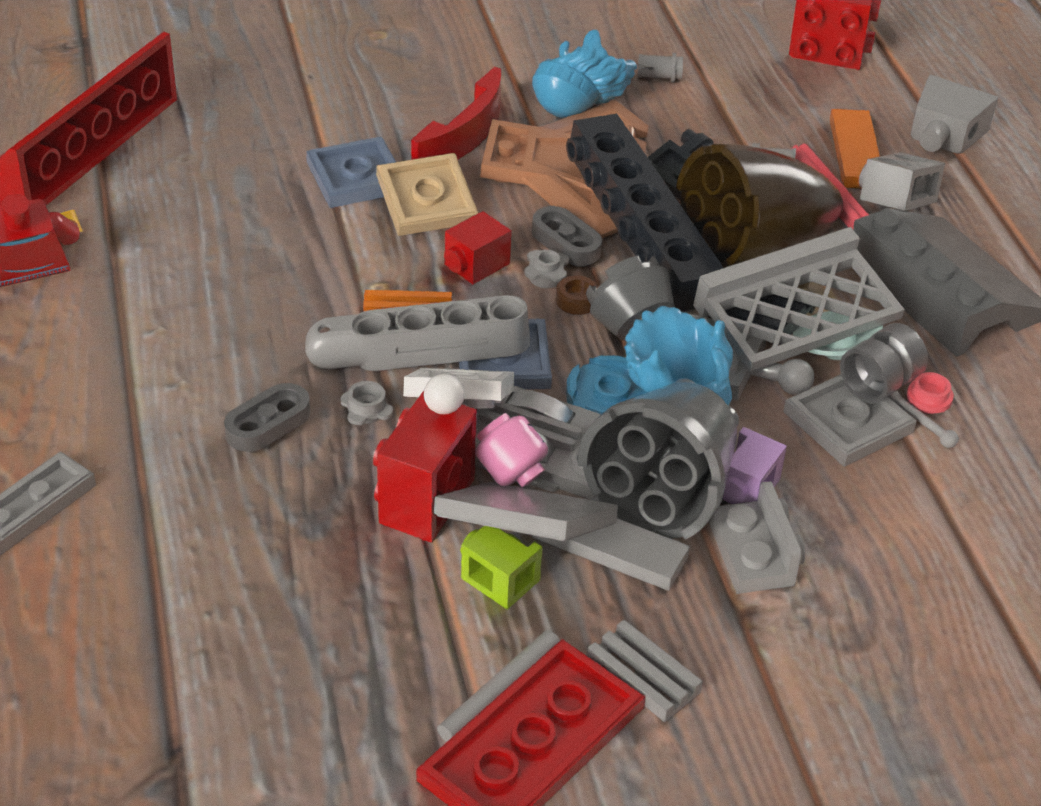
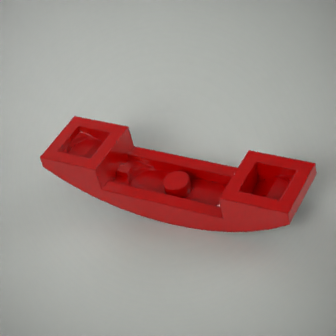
(467, 128)

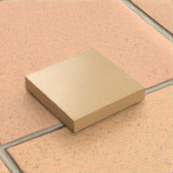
(426, 193)

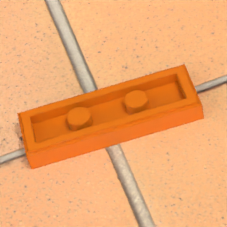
(853, 143)

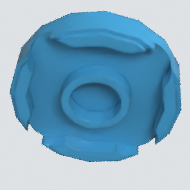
(601, 384)

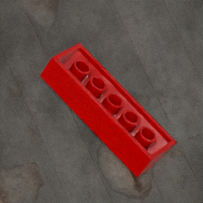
(91, 125)

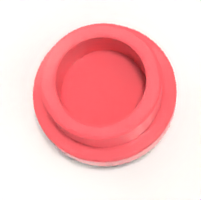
(930, 393)

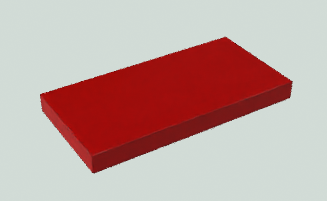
(533, 734)

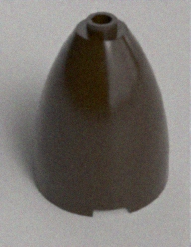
(755, 200)

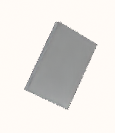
(526, 511)

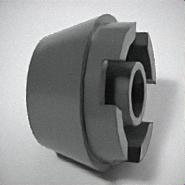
(628, 293)

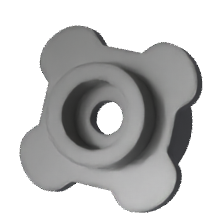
(546, 268)
(366, 403)

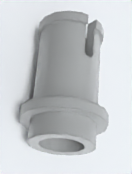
(661, 66)

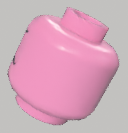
(511, 450)

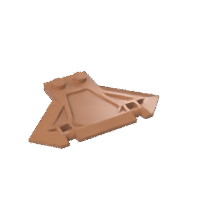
(541, 161)

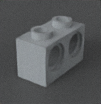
(901, 181)

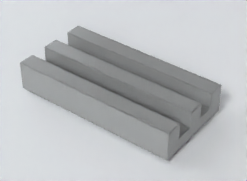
(650, 666)

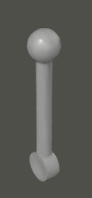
(947, 437)

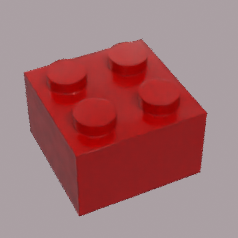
(422, 460)

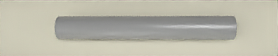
(497, 684)

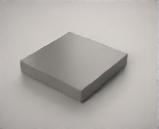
(846, 424)

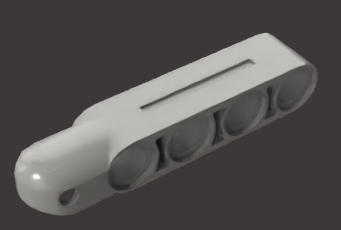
(422, 334)

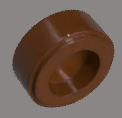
(572, 294)

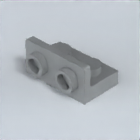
(758, 542)

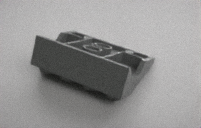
(943, 277)

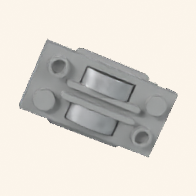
(559, 426)

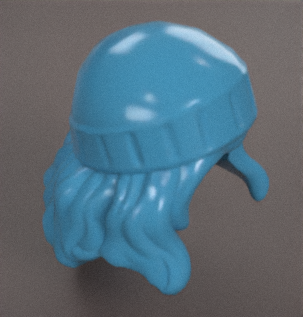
(581, 78)
(678, 346)

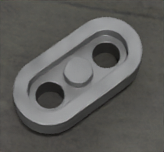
(567, 234)
(267, 417)

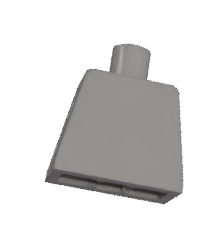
(951, 115)

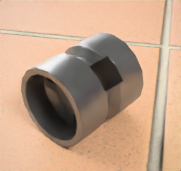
(884, 363)

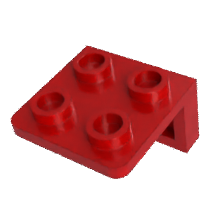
(834, 31)

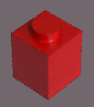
(477, 247)

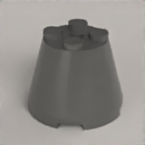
(662, 457)

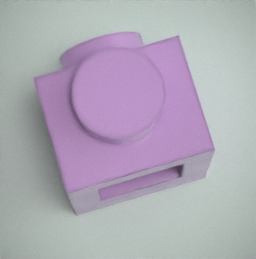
(754, 462)

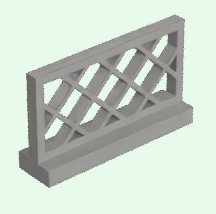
(781, 274)

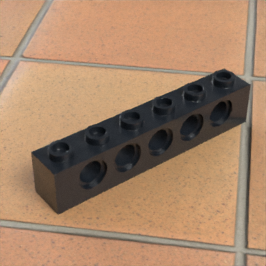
(640, 203)

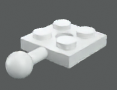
(448, 388)

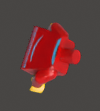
(33, 239)

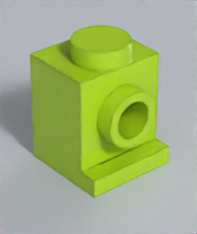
(500, 564)

